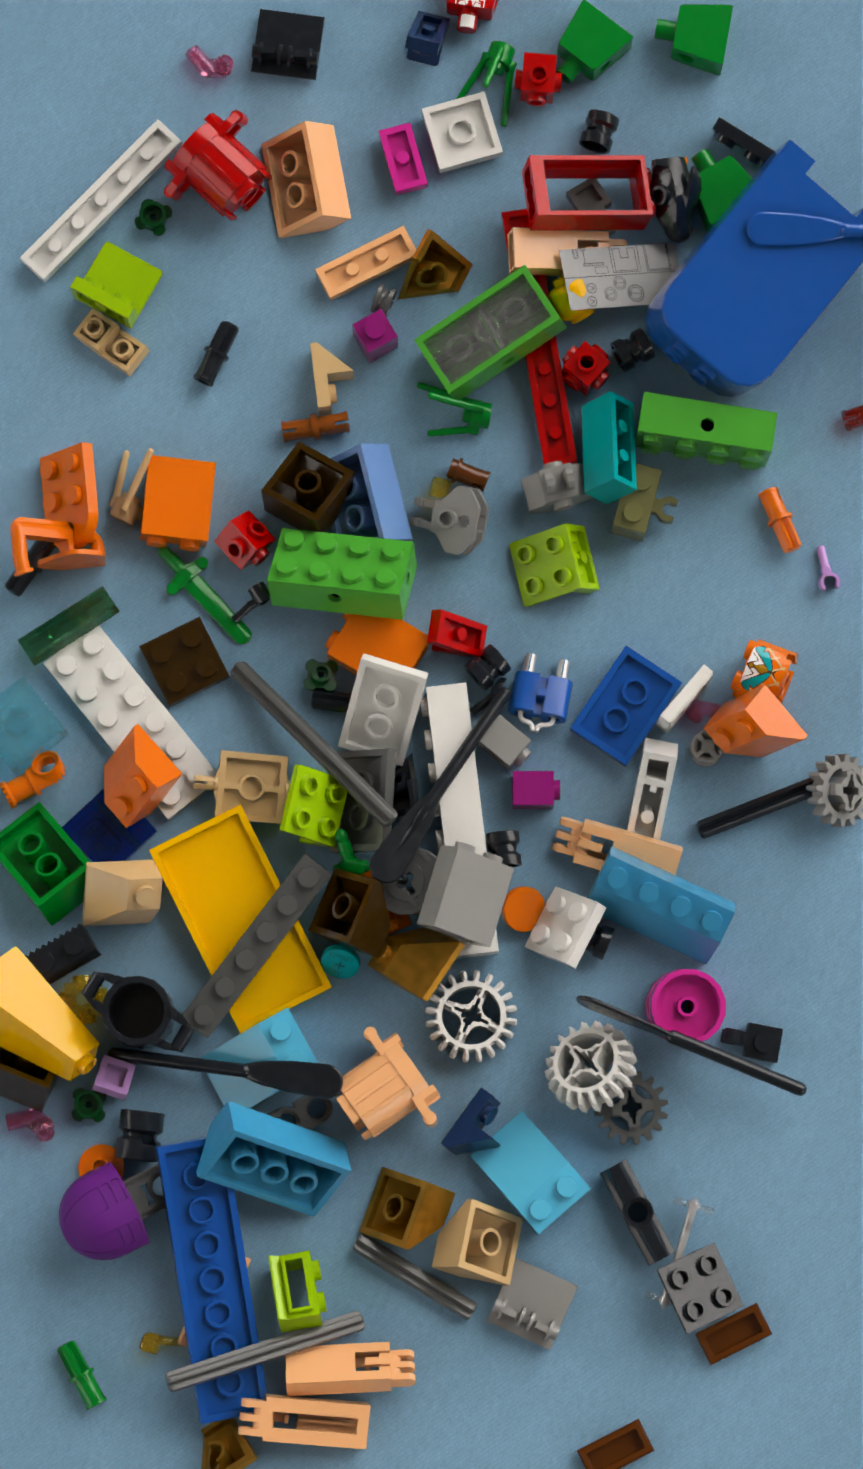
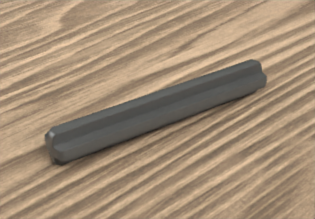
(414, 1276)

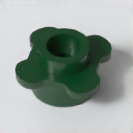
(150, 208)
(327, 682)
(81, 1111)

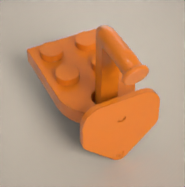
(69, 514)

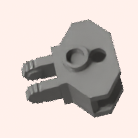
(555, 488)
(452, 518)

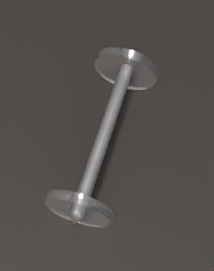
(692, 1206)

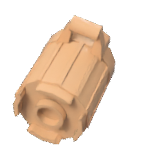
(385, 1088)

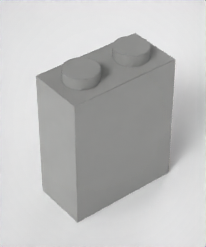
(466, 894)

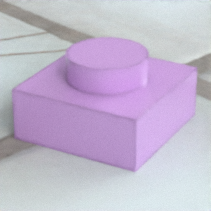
(113, 1077)

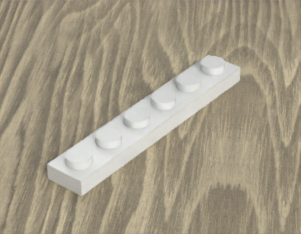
(101, 200)

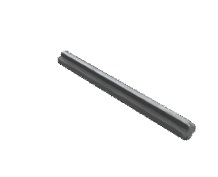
(264, 1351)

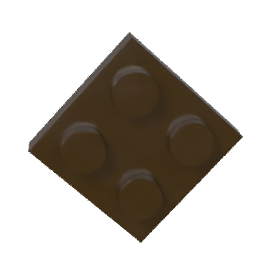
(184, 661)

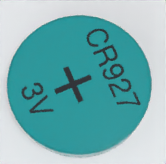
(340, 961)

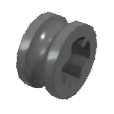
(383, 300)

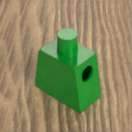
(698, 35)
(591, 44)
(719, 183)

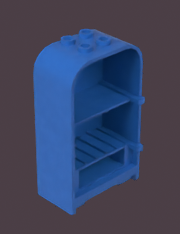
(746, 305)

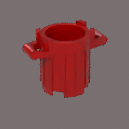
(218, 167)

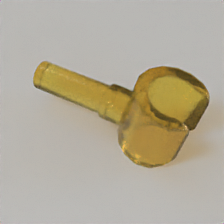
(440, 487)
(151, 1342)

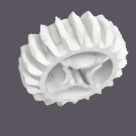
(483, 989)
(597, 1047)

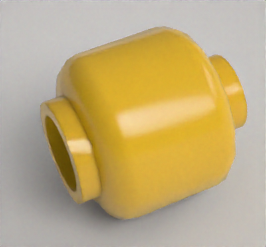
(559, 300)

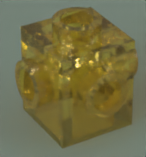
(85, 1012)

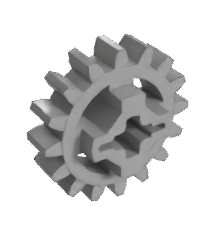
(837, 790)

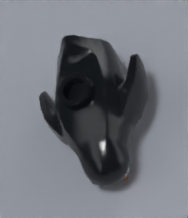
(675, 195)

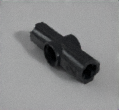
(648, 1233)

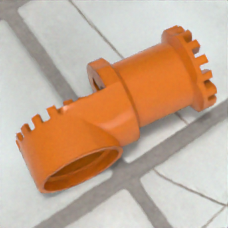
(33, 779)

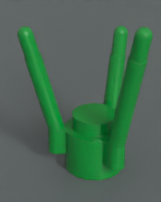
(496, 62)
(474, 413)

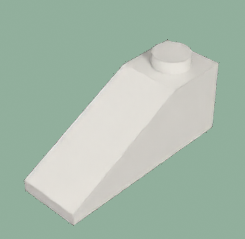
(652, 787)

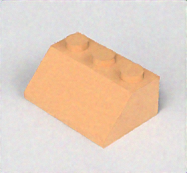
(306, 180)

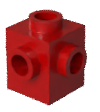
(538, 79)
(583, 378)
(245, 540)

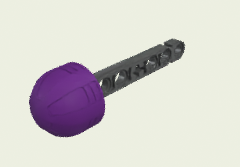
(105, 1215)

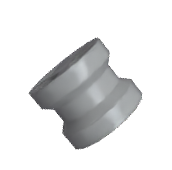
(707, 746)

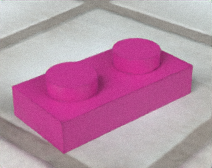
(403, 159)

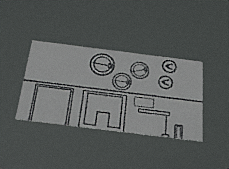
(618, 274)

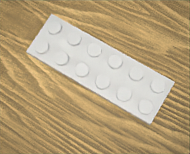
(117, 700)

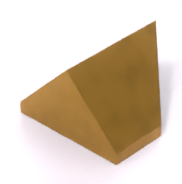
(434, 269)
(225, 1447)

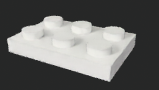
(383, 707)

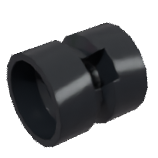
(139, 1135)

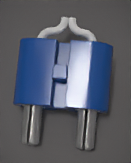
(540, 696)

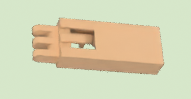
(541, 248)
(588, 853)
(333, 1369)
(318, 1421)

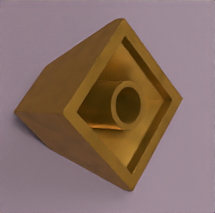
(417, 960)
(405, 1209)

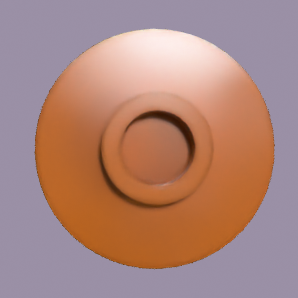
(522, 908)
(98, 1156)

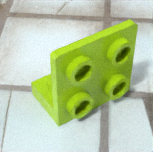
(117, 284)
(554, 564)
(313, 807)

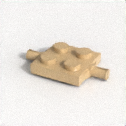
(251, 780)

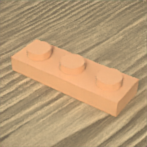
(366, 263)

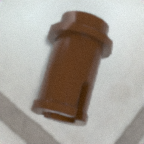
(467, 474)

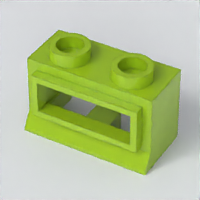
(302, 1317)

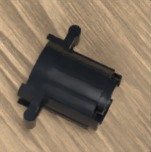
(138, 1012)

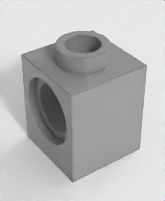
(505, 743)

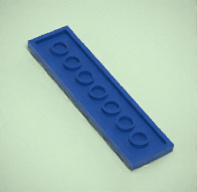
(210, 1277)

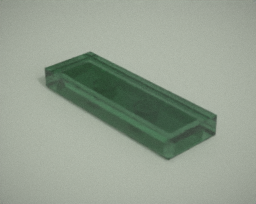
(68, 626)

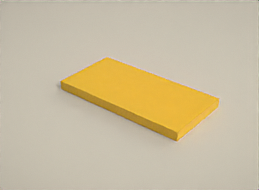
(220, 888)

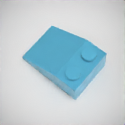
(270, 1040)
(531, 1173)

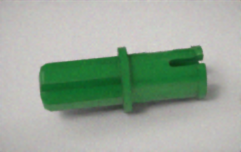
(81, 1374)

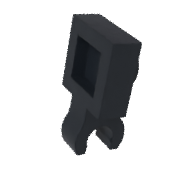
(758, 1041)

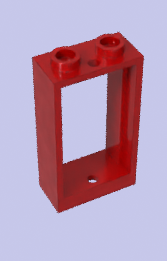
(544, 167)

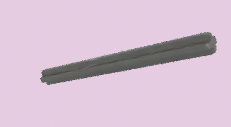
(314, 744)

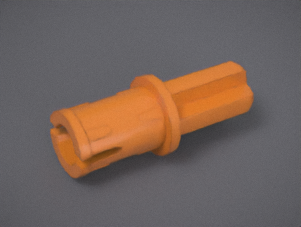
(780, 519)

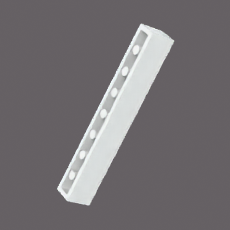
(461, 804)

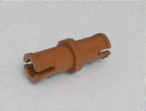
(315, 426)

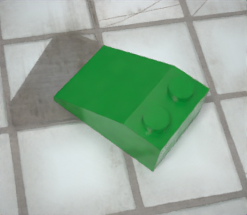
(44, 863)

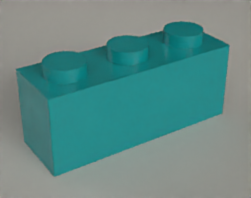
(608, 447)

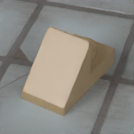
(327, 369)

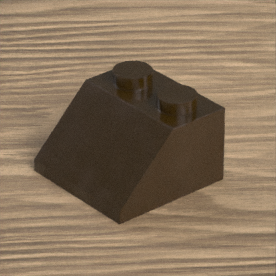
(307, 489)
(353, 913)
(24, 1081)

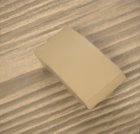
(111, 342)

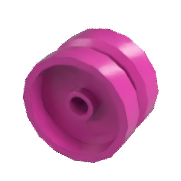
(704, 997)

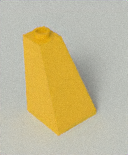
(39, 1023)

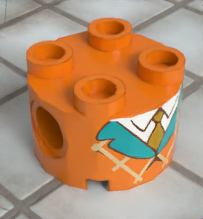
(766, 666)

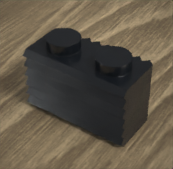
(64, 954)

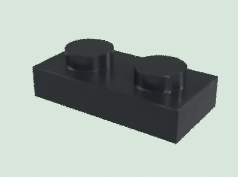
(730, 136)

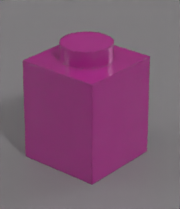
(375, 335)
(534, 789)

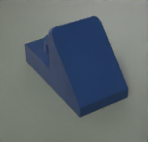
(427, 38)
(467, 1131)

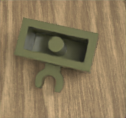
(635, 508)

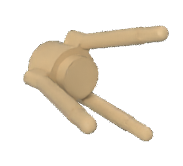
(127, 506)

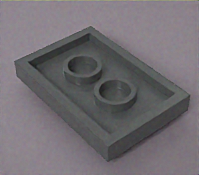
(378, 770)

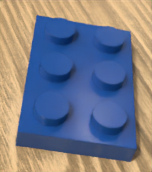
(625, 706)

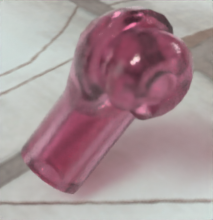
(210, 68)
(700, 708)
(34, 1120)

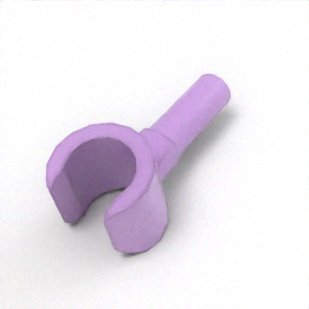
(826, 570)

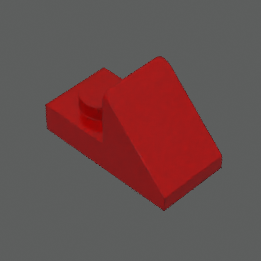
(456, 634)

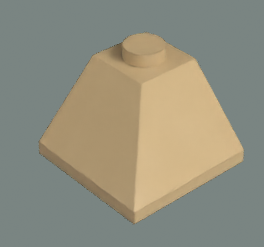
(121, 892)
(479, 1243)

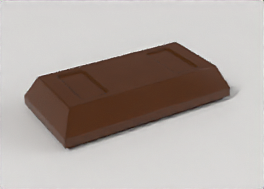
(733, 1333)
(617, 1448)

